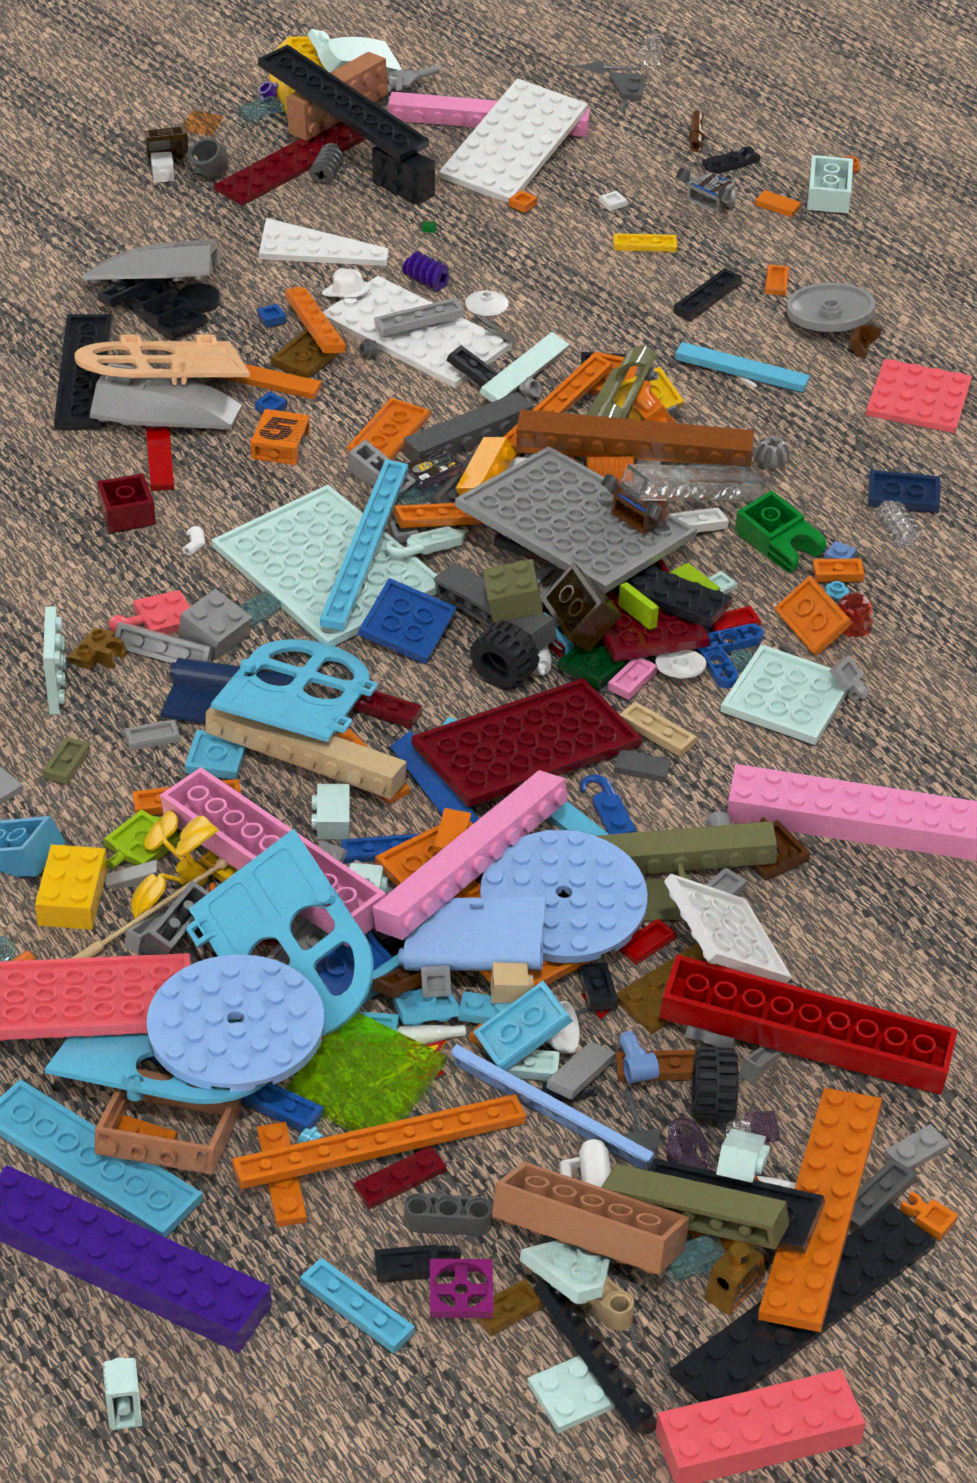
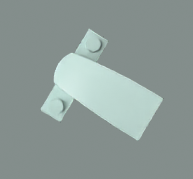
(339, 51)

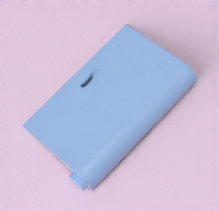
(476, 933)

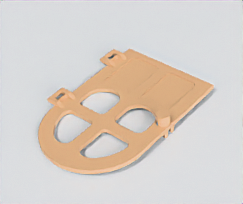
(189, 359)

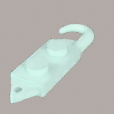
(429, 542)

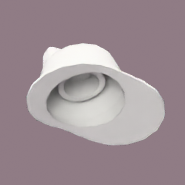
(346, 284)

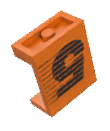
(279, 436)

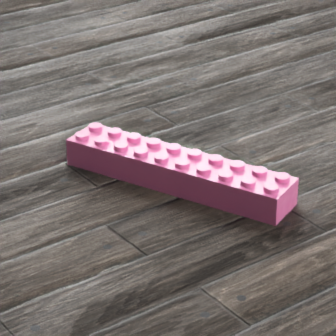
(855, 811)
(250, 830)

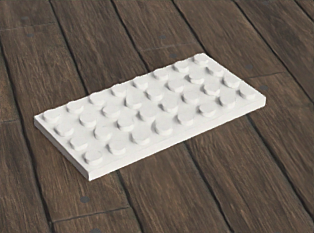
(513, 140)
(422, 347)

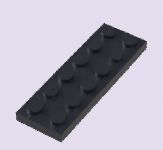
(802, 1206)

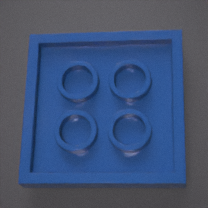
(407, 621)

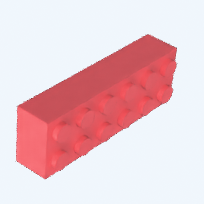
(759, 1428)

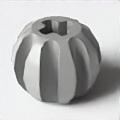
(772, 453)

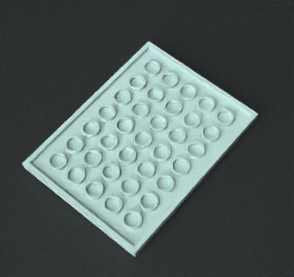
(299, 553)

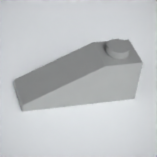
(366, 463)

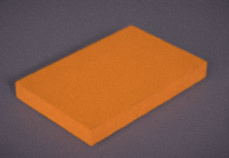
(813, 615)

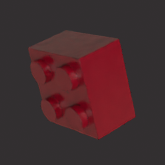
(126, 502)

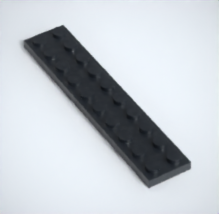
(343, 102)
(666, 590)
(755, 1348)

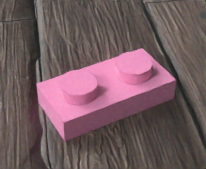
(632, 678)

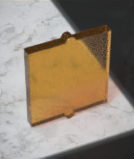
(202, 122)

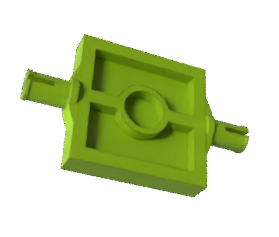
(129, 839)

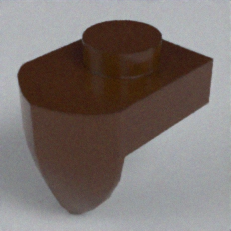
(862, 338)

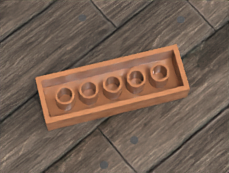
(364, 74)
(590, 1217)

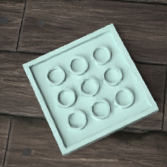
(785, 695)

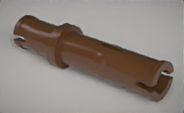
(696, 134)

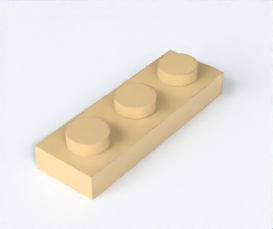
(658, 729)

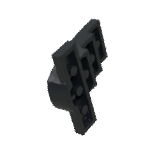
(155, 305)

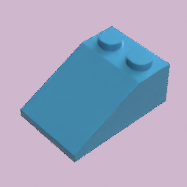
(27, 844)

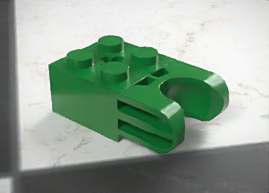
(778, 531)

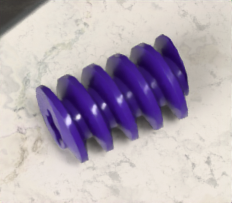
(426, 270)

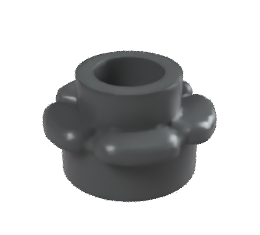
(368, 349)

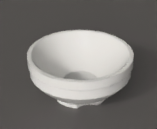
(568, 1038)

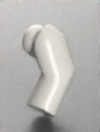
(197, 540)

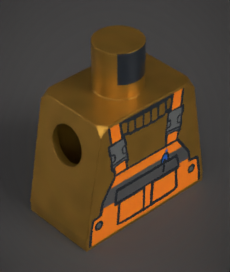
(742, 1270)

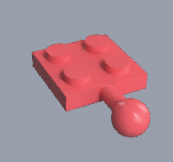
(156, 613)

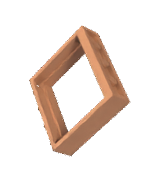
(163, 1150)

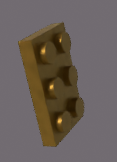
(302, 356)

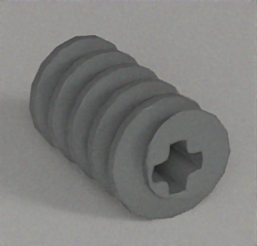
(326, 164)

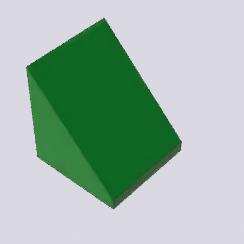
(429, 226)

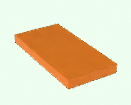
(391, 426)

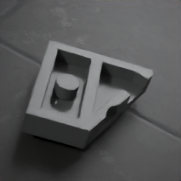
(628, 85)

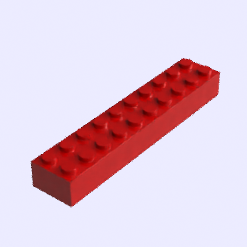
(809, 1024)

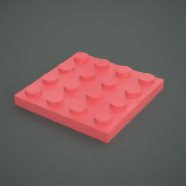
(919, 395)

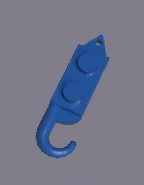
(609, 806)

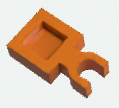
(930, 1217)

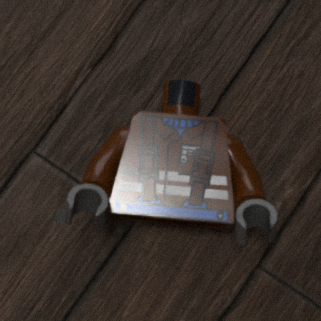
(639, 514)

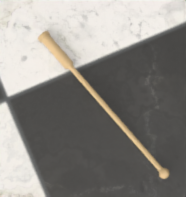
(98, 946)

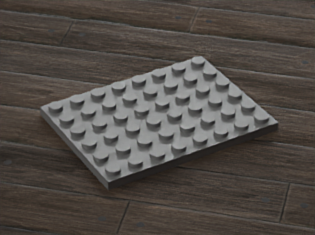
(567, 518)

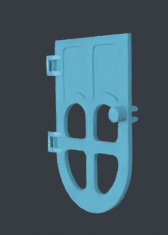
(289, 705)
(262, 904)
(113, 1063)

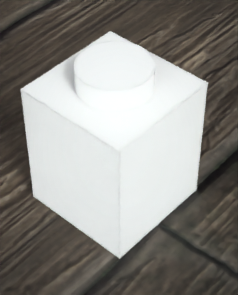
(162, 166)

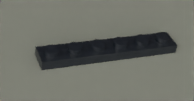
(600, 1362)

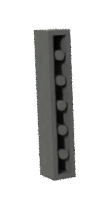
(467, 429)
(469, 594)

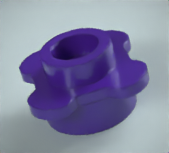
(268, 89)

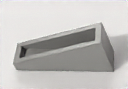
(131, 876)
(137, 933)
(758, 1063)

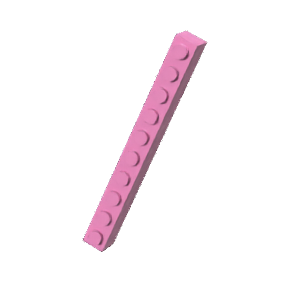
(453, 111)
(469, 855)

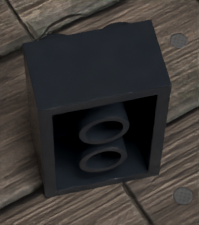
(409, 178)

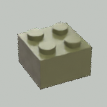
(512, 591)

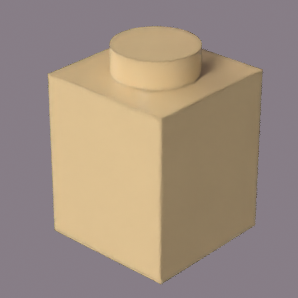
(509, 981)

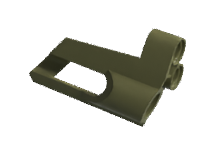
(638, 356)

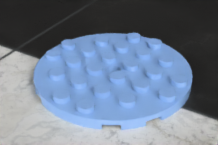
(602, 883)
(202, 1048)

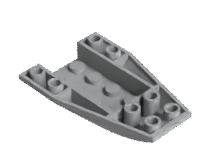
(160, 260)
(162, 403)

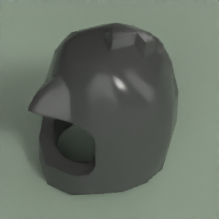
(211, 158)

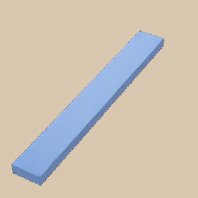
(552, 1107)

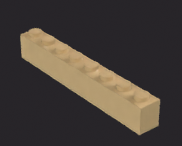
(334, 759)

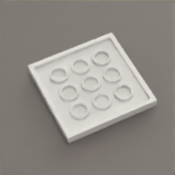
(726, 929)

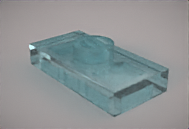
(260, 108)
(261, 607)

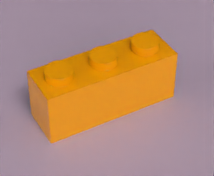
(489, 460)

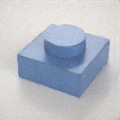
(840, 551)

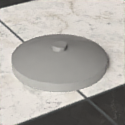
(831, 307)

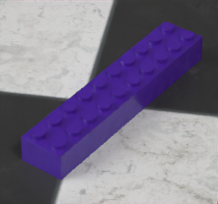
(130, 1261)

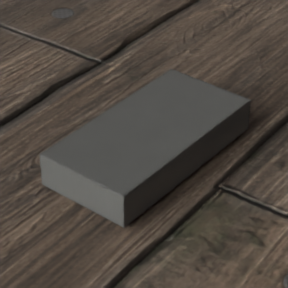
(642, 766)

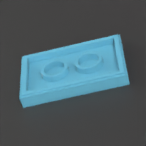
(523, 1026)

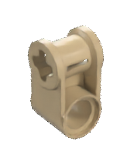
(613, 1308)

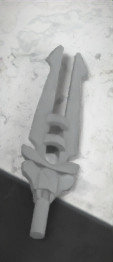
(404, 79)

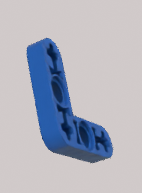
(744, 637)

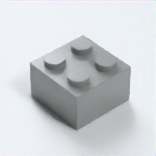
(215, 623)

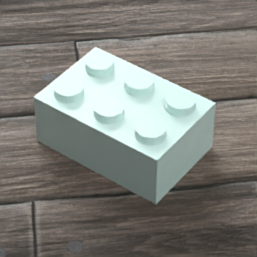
(830, 184)

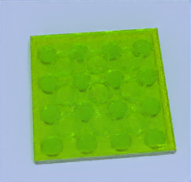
(367, 1074)

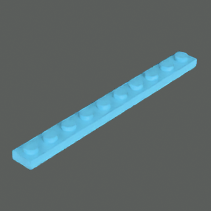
(363, 545)

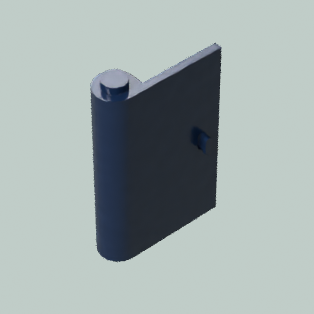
(200, 683)

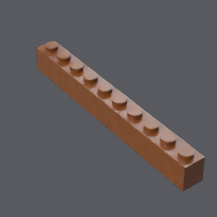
(635, 438)

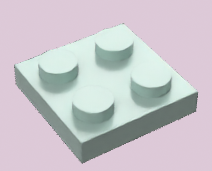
(569, 1394)

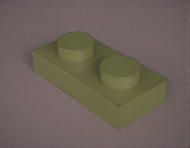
(66, 760)

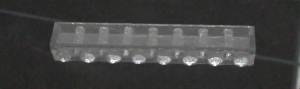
(692, 483)

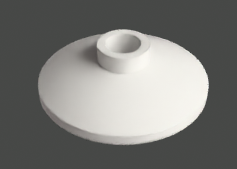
(486, 303)
(681, 664)

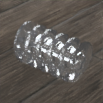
(898, 524)

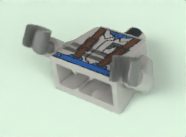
(709, 190)

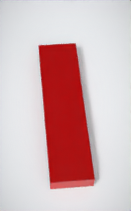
(160, 459)

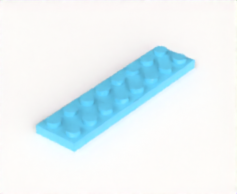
(67, 1146)

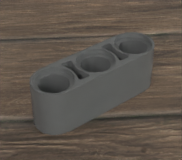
(448, 1214)

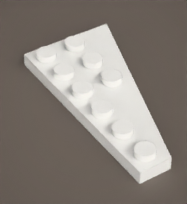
(299, 243)

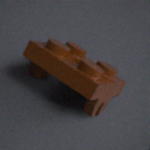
(790, 854)

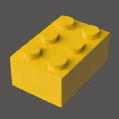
(71, 887)

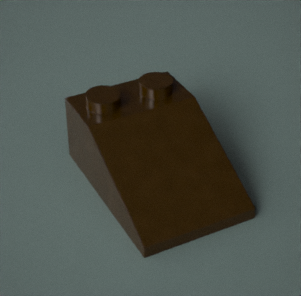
(167, 140)
(580, 608)

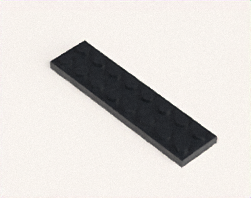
(77, 384)

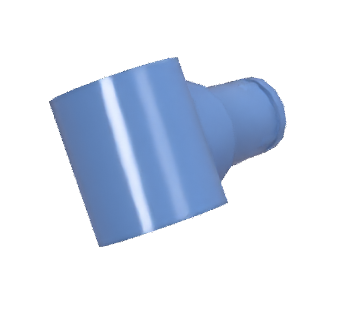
(637, 1063)

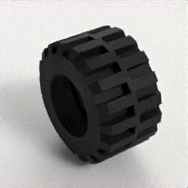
(504, 655)
(715, 1084)

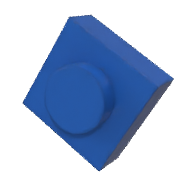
(271, 315)
(270, 401)

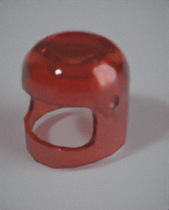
(858, 609)

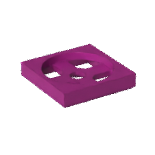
(461, 1310)

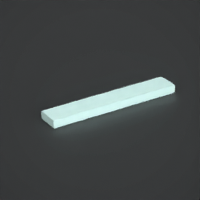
(525, 366)

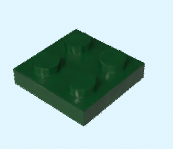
(594, 666)

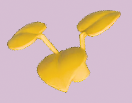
(192, 836)

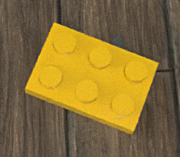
(662, 388)

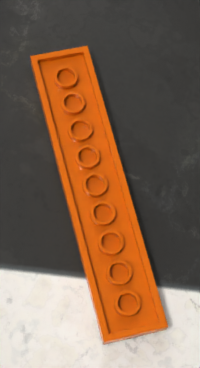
(832, 1167)

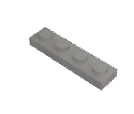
(419, 317)
(161, 645)

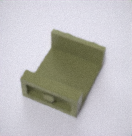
(659, 902)

